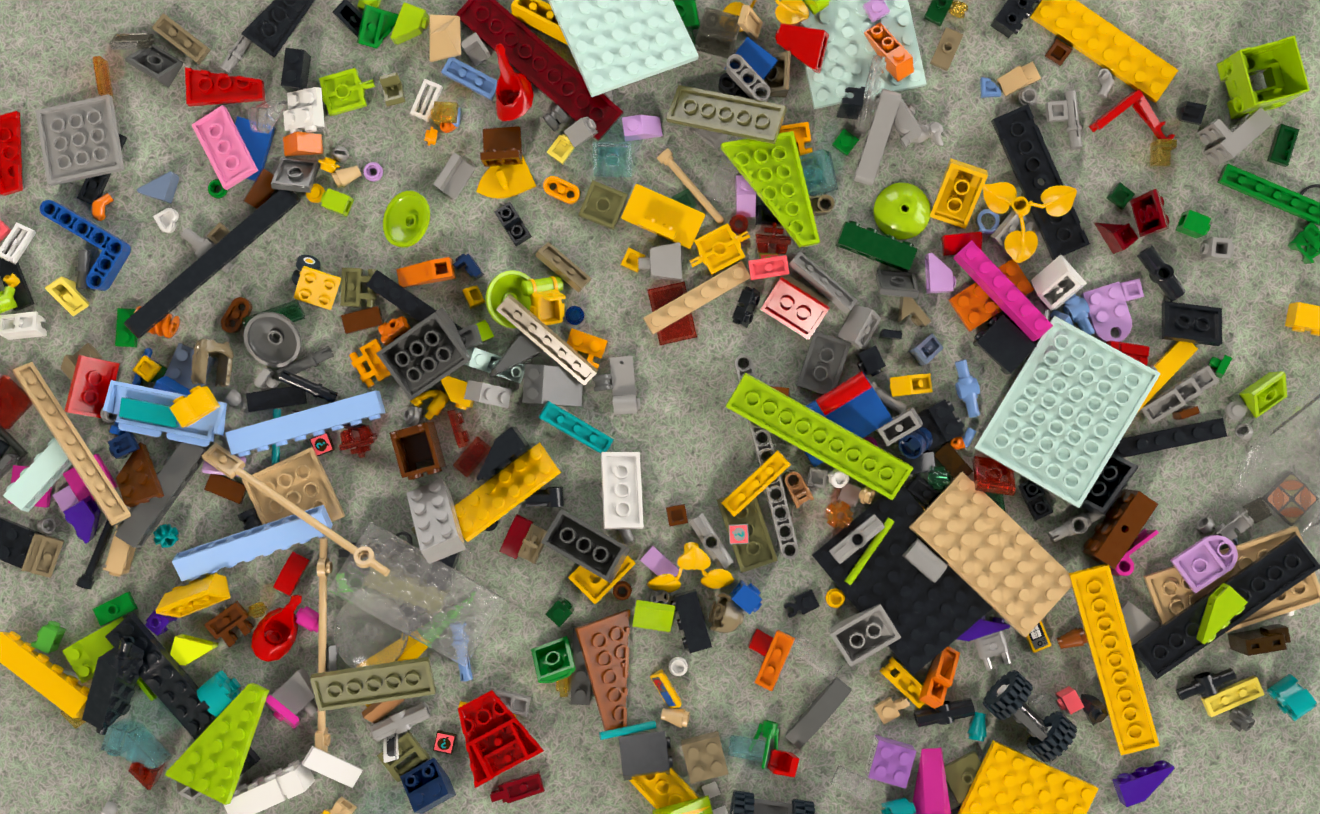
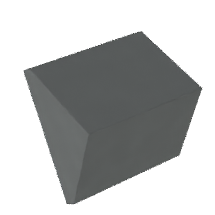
(156, 64)

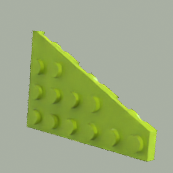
(779, 181)
(218, 754)

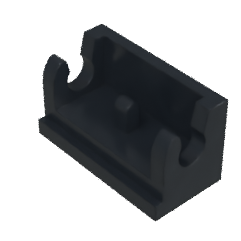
(851, 107)

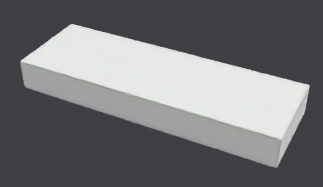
(332, 766)

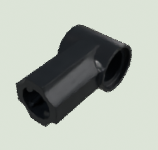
(546, 497)

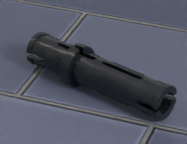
(316, 390)

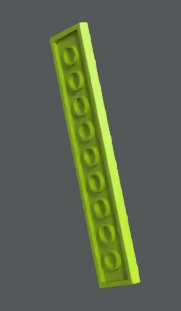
(818, 436)

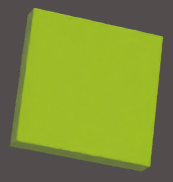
(653, 616)

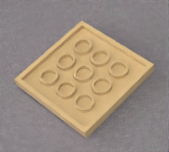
(300, 481)

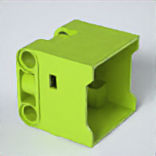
(1282, 74)

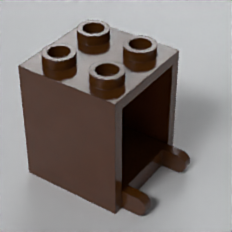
(417, 445)

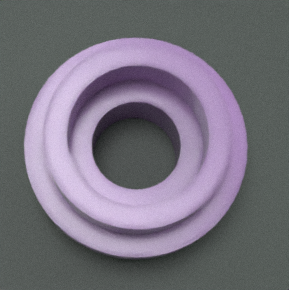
(367, 172)

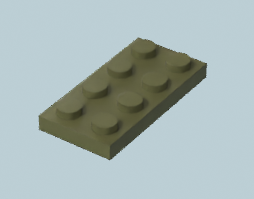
(760, 548)

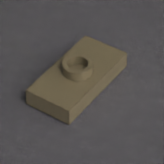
(946, 49)

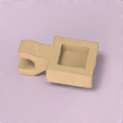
(889, 709)

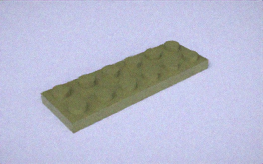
(726, 114)
(373, 684)

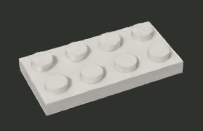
(621, 490)

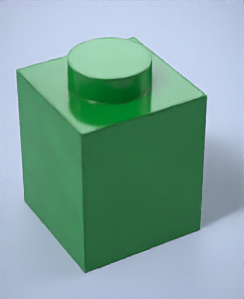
(1193, 224)

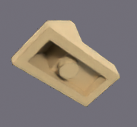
(1018, 78)

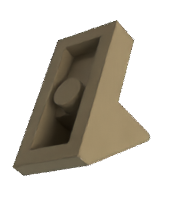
(909, 306)
(69, 361)

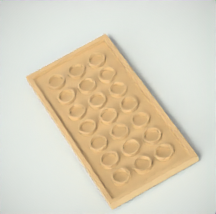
(992, 554)
(1173, 595)

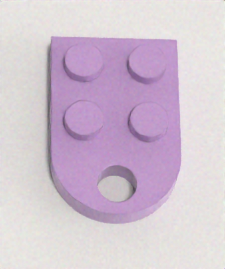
(1107, 311)
(1203, 561)

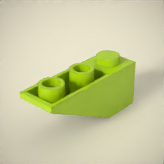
(1220, 608)

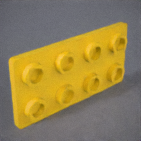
(663, 216)

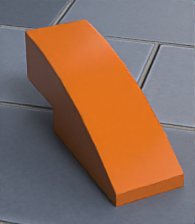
(939, 678)

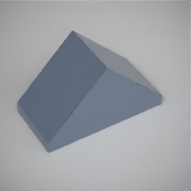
(161, 188)
(926, 350)

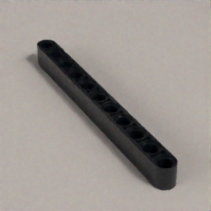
(211, 262)

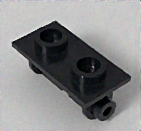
(750, 299)

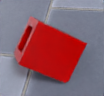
(783, 763)

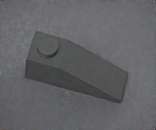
(518, 352)

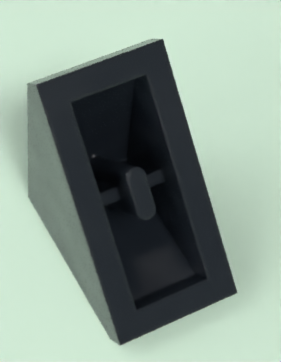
(349, 16)

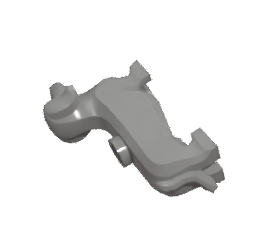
(913, 131)

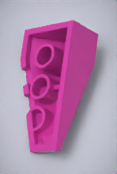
(931, 784)

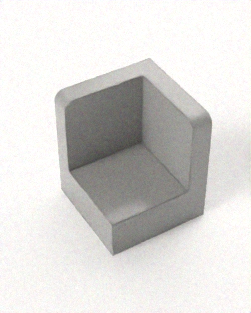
(475, 49)

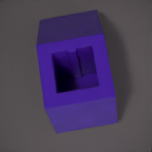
(84, 518)

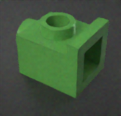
(49, 637)

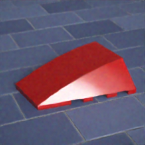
(494, 737)

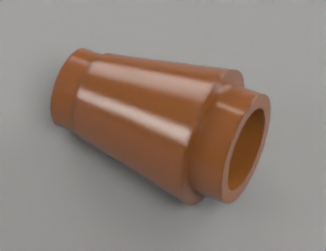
(1072, 639)

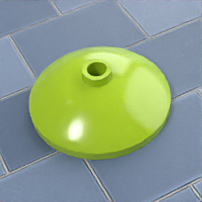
(406, 219)
(893, 220)
(499, 288)

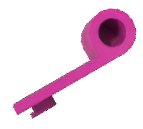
(1126, 564)

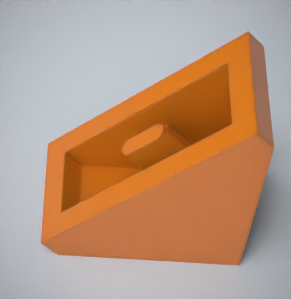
(302, 144)

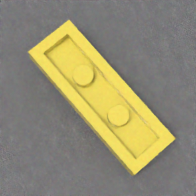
(1233, 696)

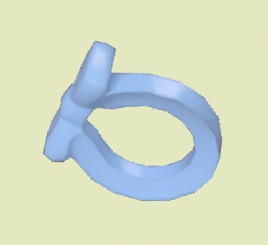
(980, 225)

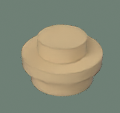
(866, 495)

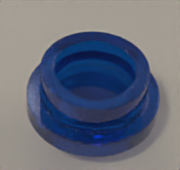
(574, 315)

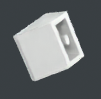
(1057, 283)

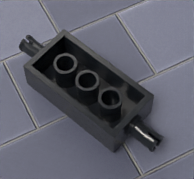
(113, 684)

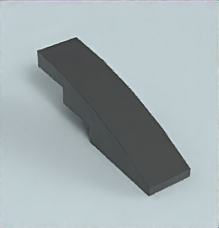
(818, 713)

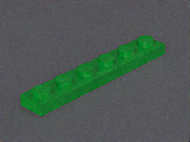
(1270, 193)

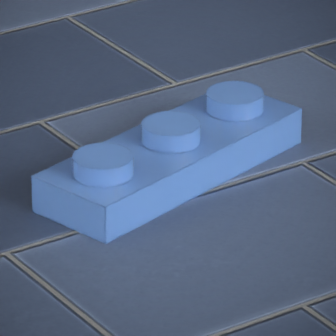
(470, 78)

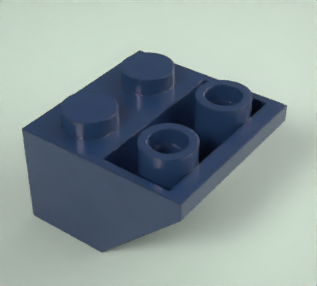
(427, 786)

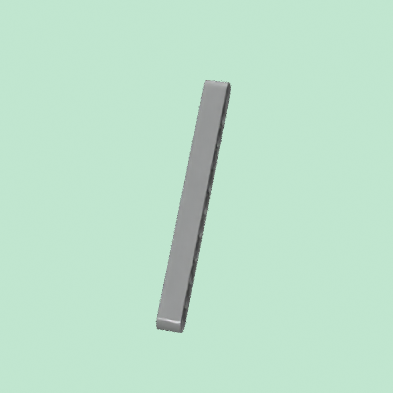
(781, 501)

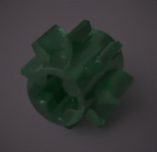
(939, 478)

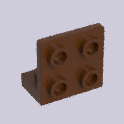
(502, 146)

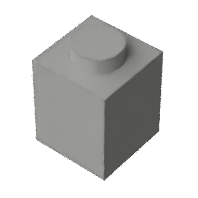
(581, 131)

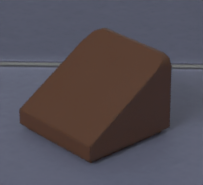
(1058, 51)

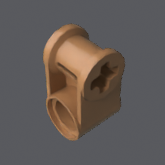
(799, 491)

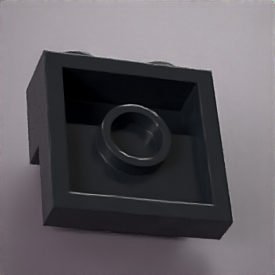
(941, 422)

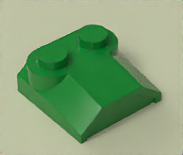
(553, 660)

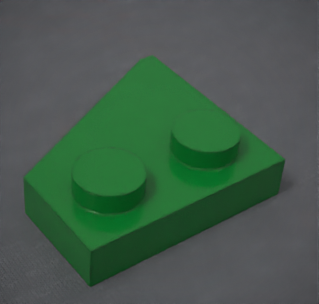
(375, 26)

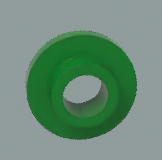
(212, 189)

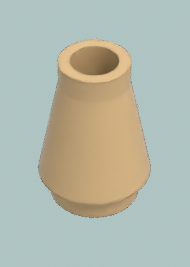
(345, 176)
(677, 717)

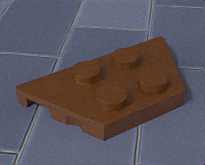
(138, 479)

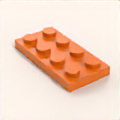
(977, 307)

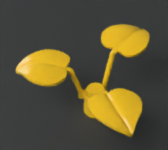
(787, 12)
(1001, 195)
(693, 559)

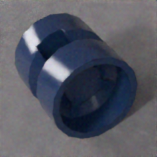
(915, 443)

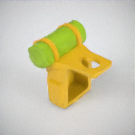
(545, 298)

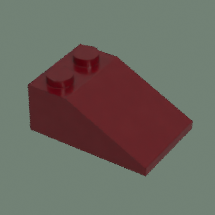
(1150, 213)

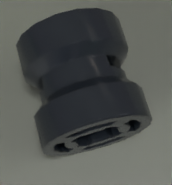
(249, 519)

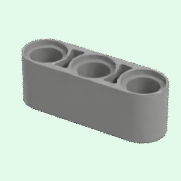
(743, 71)

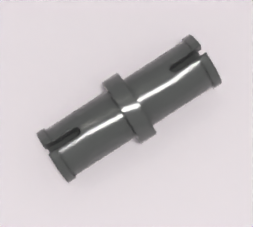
(83, 268)

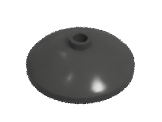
(266, 346)

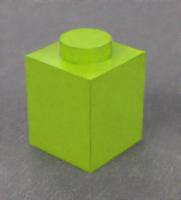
(336, 202)

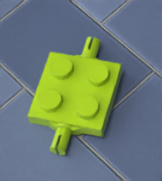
(344, 91)

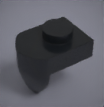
(1191, 112)
(1093, 708)

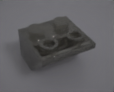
(718, 33)

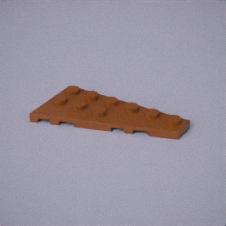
(607, 663)

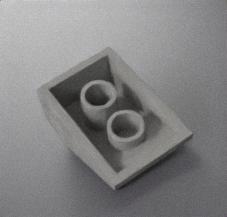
(864, 634)

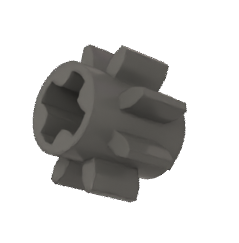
(1241, 719)

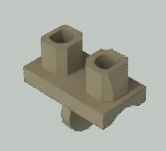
(532, 544)

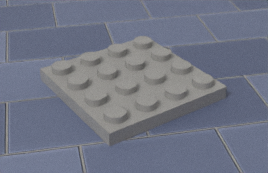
(79, 140)

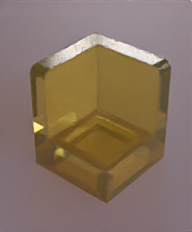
(1161, 152)

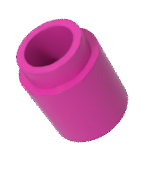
(308, 619)

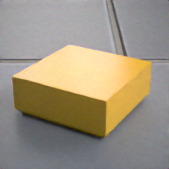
(631, 259)
(147, 368)

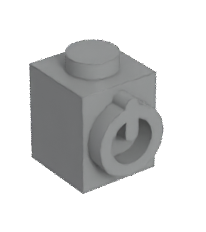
(1217, 249)

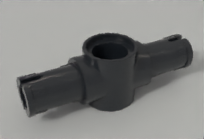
(1206, 684)

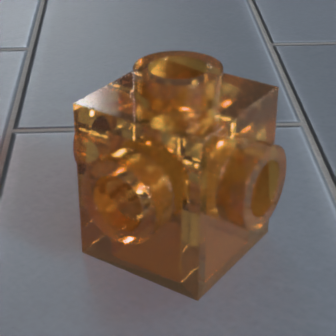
(832, 511)

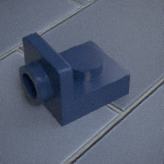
(472, 267)
(123, 445)

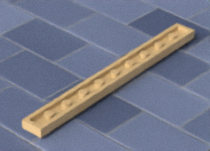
(72, 443)

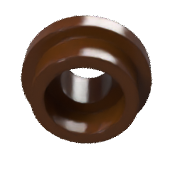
(617, 594)

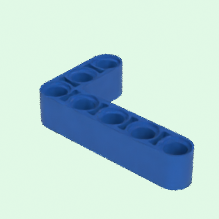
(92, 236)

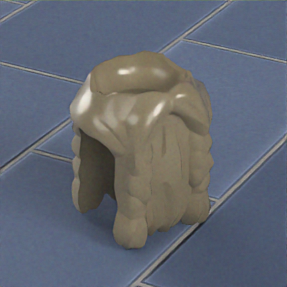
(200, 361)

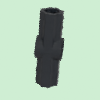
(1169, 283)
(944, 714)

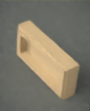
(750, 22)

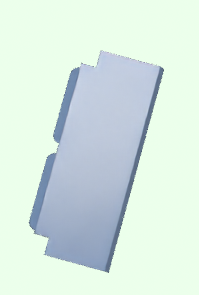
(197, 434)

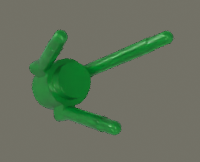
(769, 730)

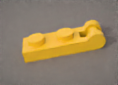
(903, 681)

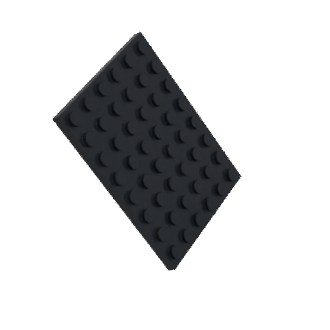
(922, 611)

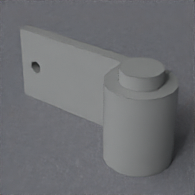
(624, 385)

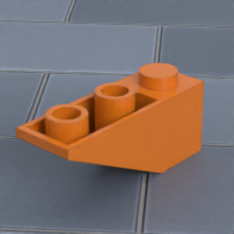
(898, 59)
(426, 272)

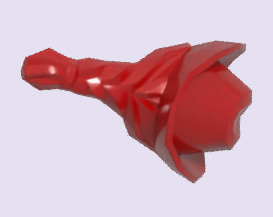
(513, 90)
(276, 632)

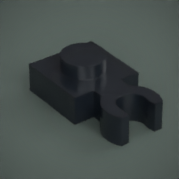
(804, 602)

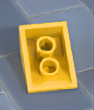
(958, 193)

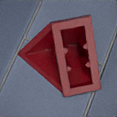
(1117, 236)

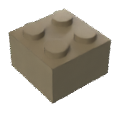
(704, 757)

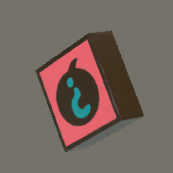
(322, 444)
(444, 742)

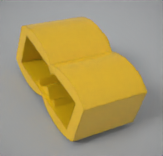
(194, 406)

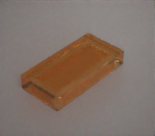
(102, 76)

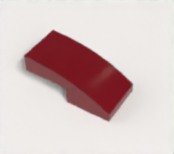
(515, 536)

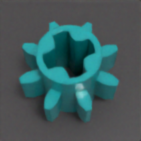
(165, 535)

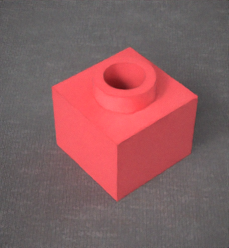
(1069, 700)

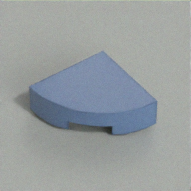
(989, 88)
(1064, 317)

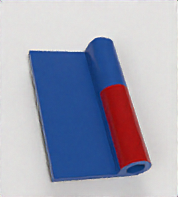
(853, 407)

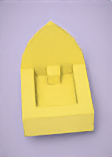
(561, 149)

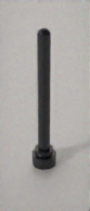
(86, 580)

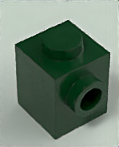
(560, 611)

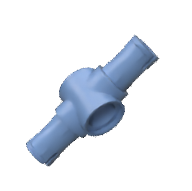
(1078, 311)
(967, 388)

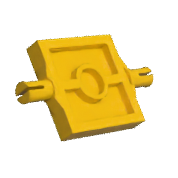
(719, 249)

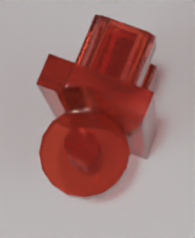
(781, 241)
(366, 437)

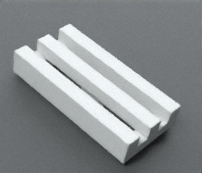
(419, 97)
(19, 244)

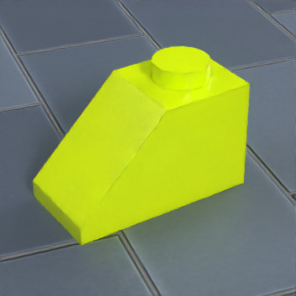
(189, 648)

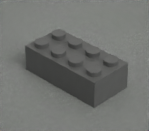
(586, 546)

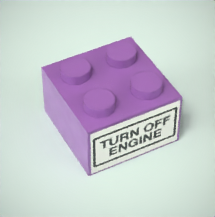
(890, 761)

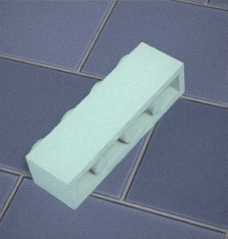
(39, 477)

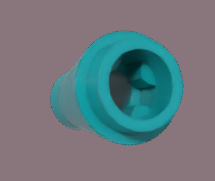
(977, 728)

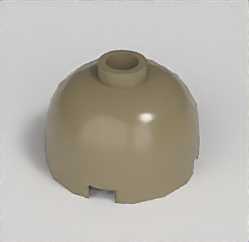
(725, 614)

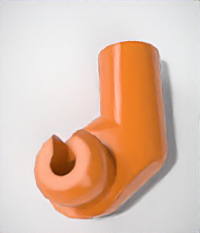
(98, 207)

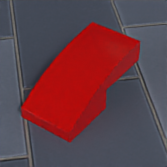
(291, 574)

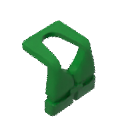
(1310, 239)

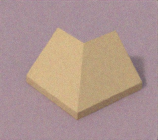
(444, 37)

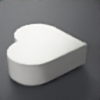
(166, 220)

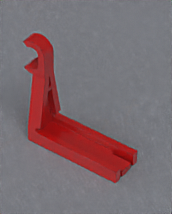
(1141, 106)

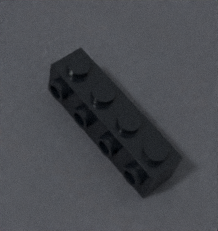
(1010, 16)

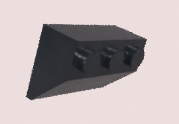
(1109, 484)

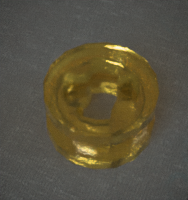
(958, 9)

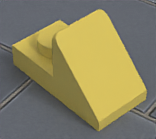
(66, 294)

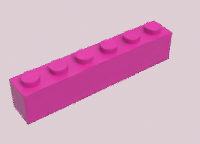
(1002, 291)

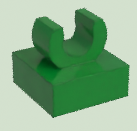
(1221, 366)

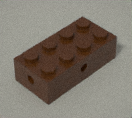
(1119, 527)

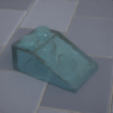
(819, 172)

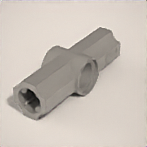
(867, 531)
(717, 552)
(400, 721)

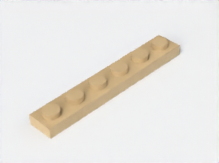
(696, 297)

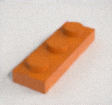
(775, 660)

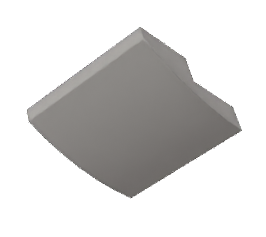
(1010, 224)
(1137, 622)

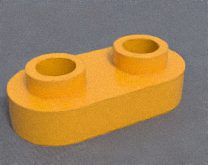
(562, 190)

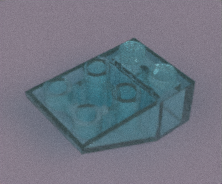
(135, 743)

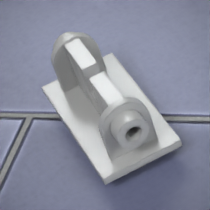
(1238, 522)

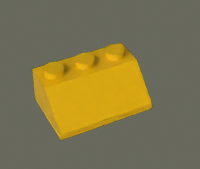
(194, 596)

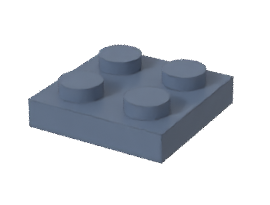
(181, 366)

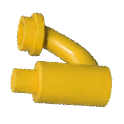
(437, 404)

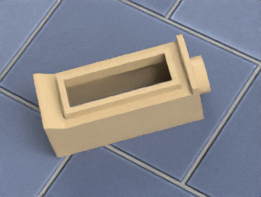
(119, 557)

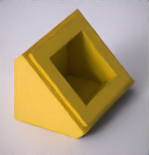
(473, 296)

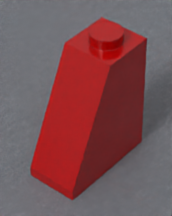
(804, 44)

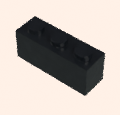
(691, 621)

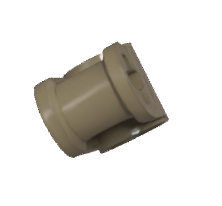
(815, 203)

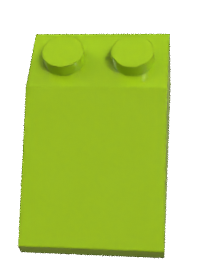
(85, 652)

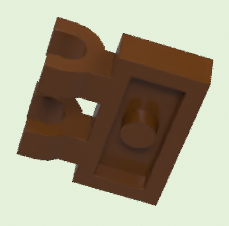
(227, 619)

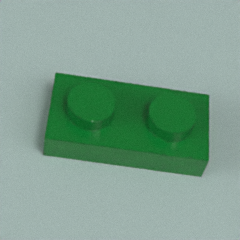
(124, 336)

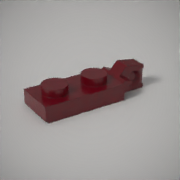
(519, 788)

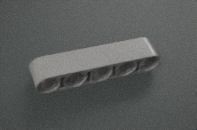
(877, 137)

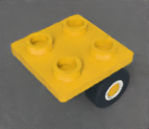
(314, 285)

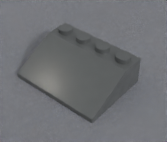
(425, 354)

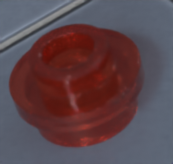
(743, 228)

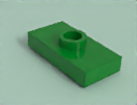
(115, 608)

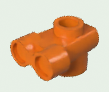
(393, 329)

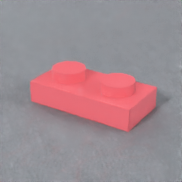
(768, 267)

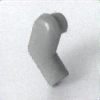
(1106, 81)

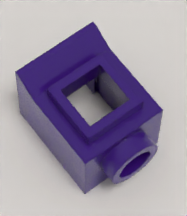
(157, 622)

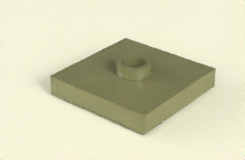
(603, 205)
(961, 774)

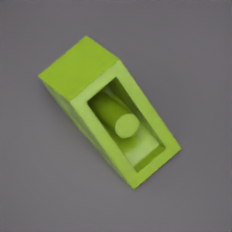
(409, 23)

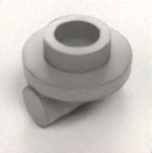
(412, 415)

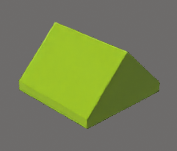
(1265, 393)

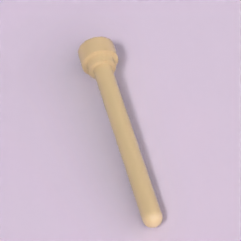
(667, 159)

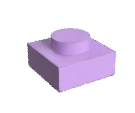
(876, 9)

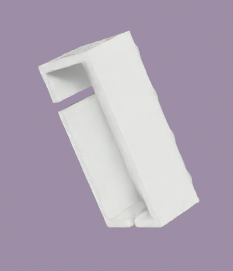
(270, 790)

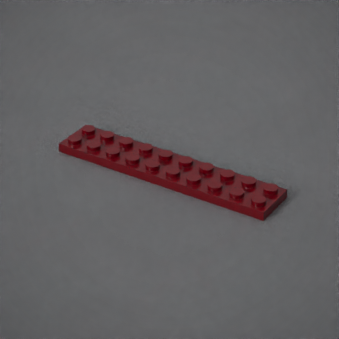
(539, 63)

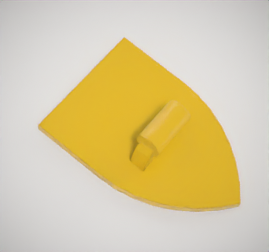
(506, 181)

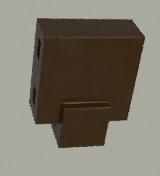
(1260, 641)

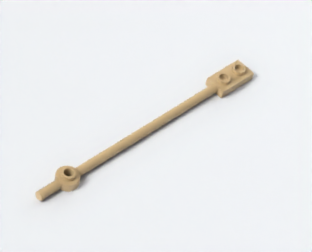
(232, 466)
(324, 567)

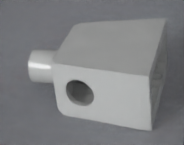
(663, 262)
(297, 694)

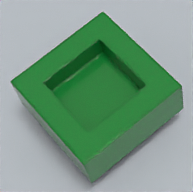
(845, 142)

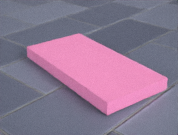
(224, 147)

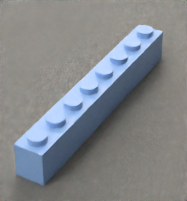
(304, 423)
(248, 544)

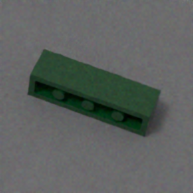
(876, 246)

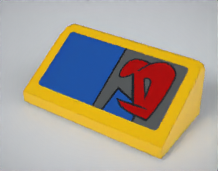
(666, 689)

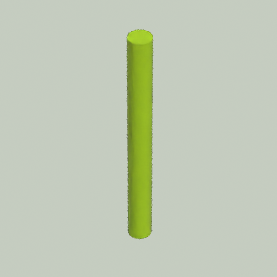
(869, 551)

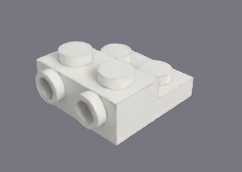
(304, 110)

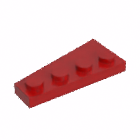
(215, 88)
(10, 154)

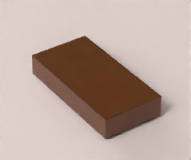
(260, 190)
(362, 320)
(226, 488)

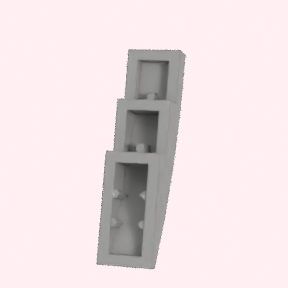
(1179, 394)

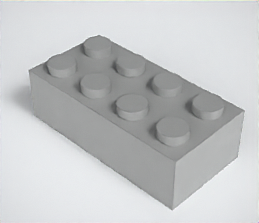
(435, 521)

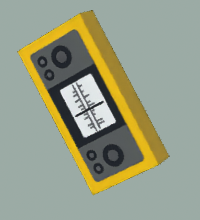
(1038, 638)

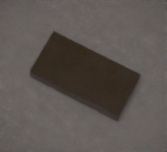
(952, 461)

